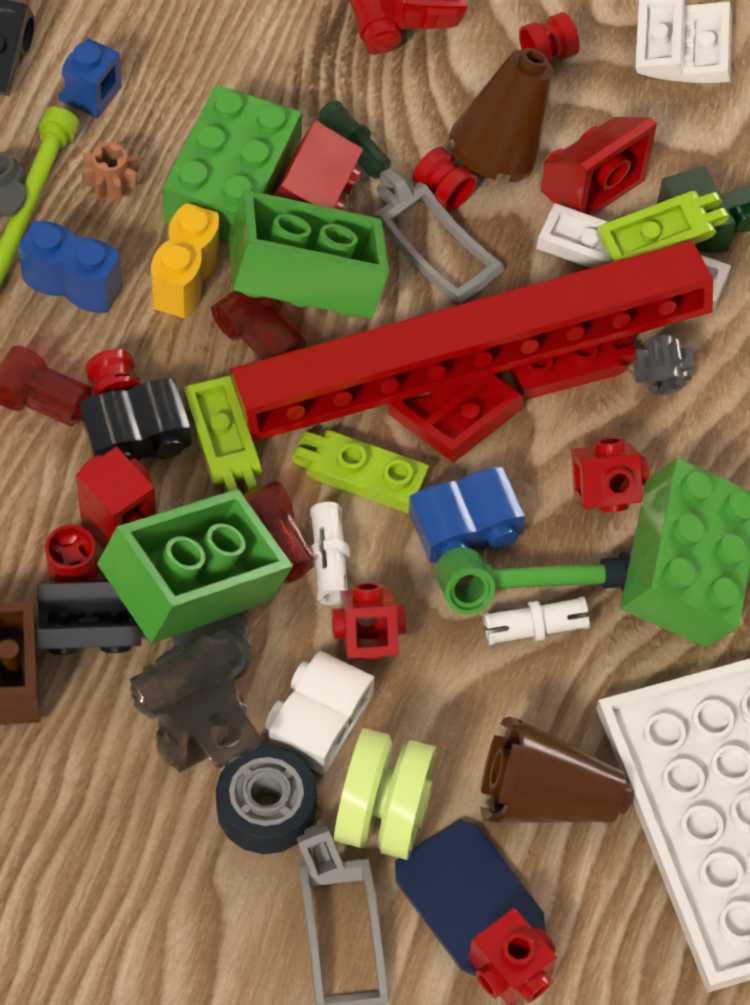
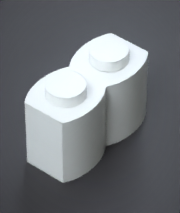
(320, 710)

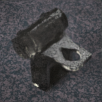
(197, 703)

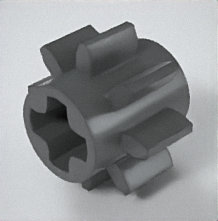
(663, 364)

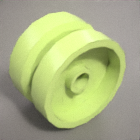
(379, 792)

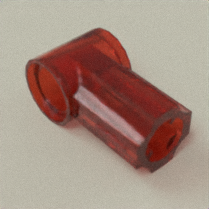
(256, 324)
(31, 384)
(277, 515)

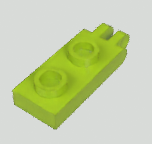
(662, 225)
(222, 433)
(361, 468)

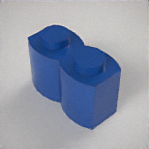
(70, 266)
(467, 513)

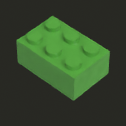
(232, 148)
(307, 254)
(690, 554)
(194, 565)

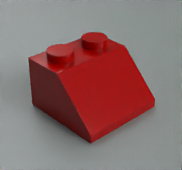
(600, 164)

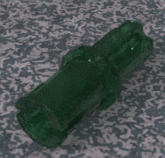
(338, 119)

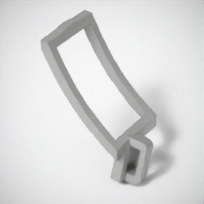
(405, 196)
(334, 873)

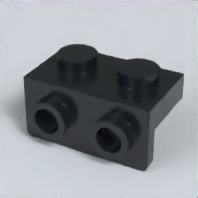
(83, 616)

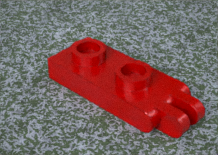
(574, 368)

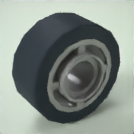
(259, 826)

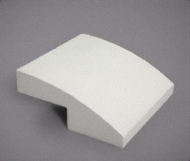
(684, 41)

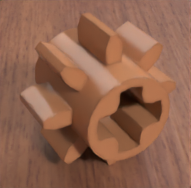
(110, 170)

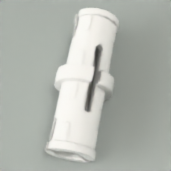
(329, 552)
(536, 620)

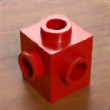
(608, 475)
(372, 637)
(513, 959)

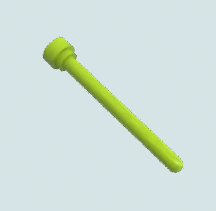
(56, 130)

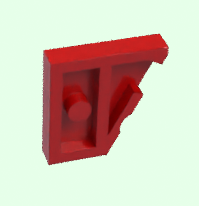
(459, 415)

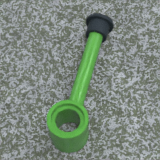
(481, 590)

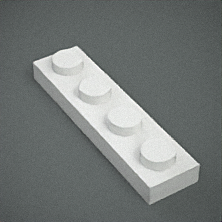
(574, 238)

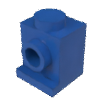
(84, 74)

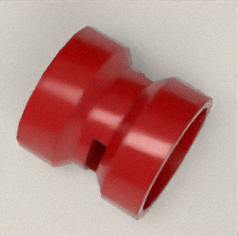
(554, 38)
(445, 179)
(68, 547)

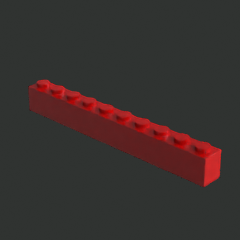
(473, 340)

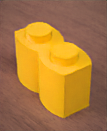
(185, 260)

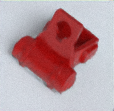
(383, 19)

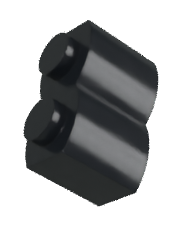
(138, 421)

